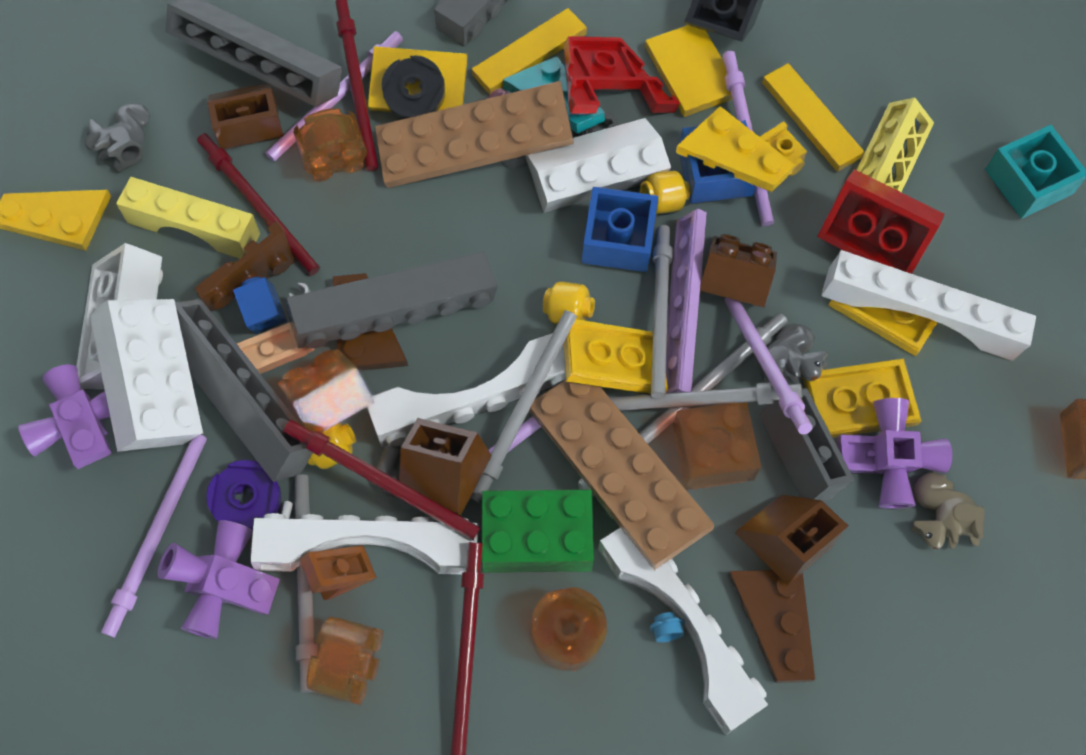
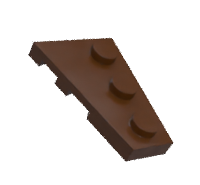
(261, 260)
(370, 349)
(779, 622)

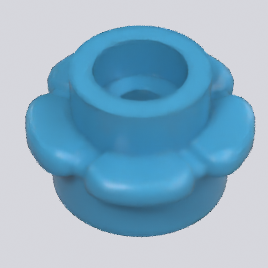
(667, 627)

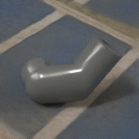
(387, 464)

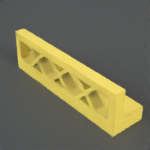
(888, 142)

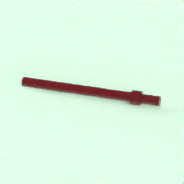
(347, 30)
(223, 162)
(320, 444)
(471, 581)

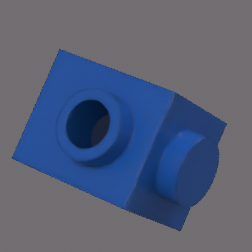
(259, 304)

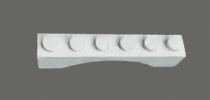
(984, 322)
(398, 408)
(282, 541)
(727, 689)

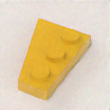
(734, 147)
(55, 216)

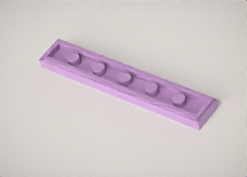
(684, 301)

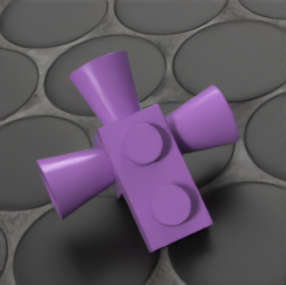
(75, 420)
(894, 453)
(218, 579)

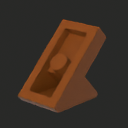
(337, 570)

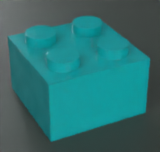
(1036, 171)

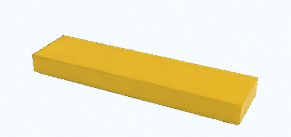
(528, 50)
(813, 117)

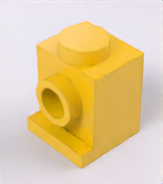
(787, 145)

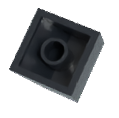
(724, 17)

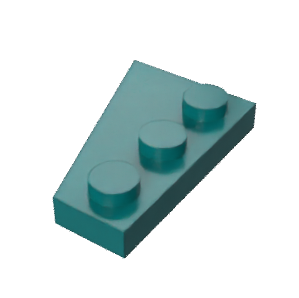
(546, 73)

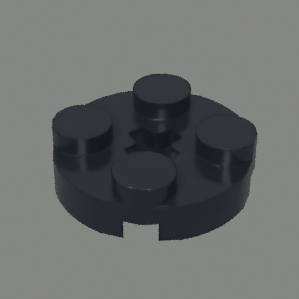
(409, 71)

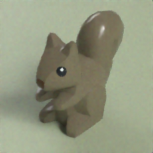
(955, 512)

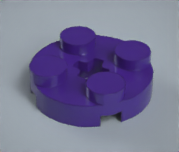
(232, 481)

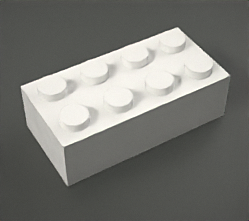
(145, 374)

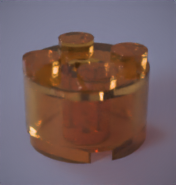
(330, 143)
(562, 608)
(344, 660)

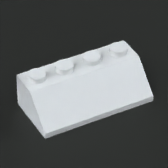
(604, 159)
(120, 275)

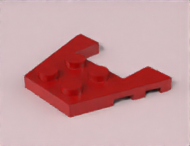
(608, 64)

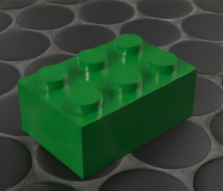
(537, 531)

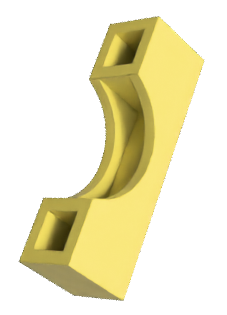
(157, 207)

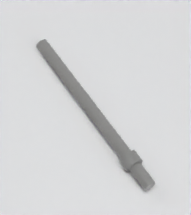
(662, 258)
(715, 376)
(763, 393)
(523, 405)
(305, 596)

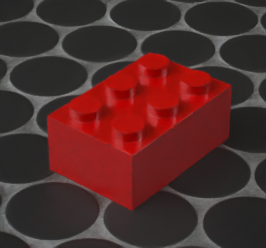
(880, 223)

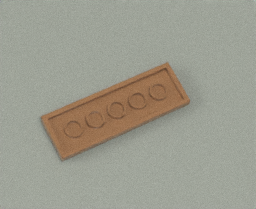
(474, 134)
(621, 470)

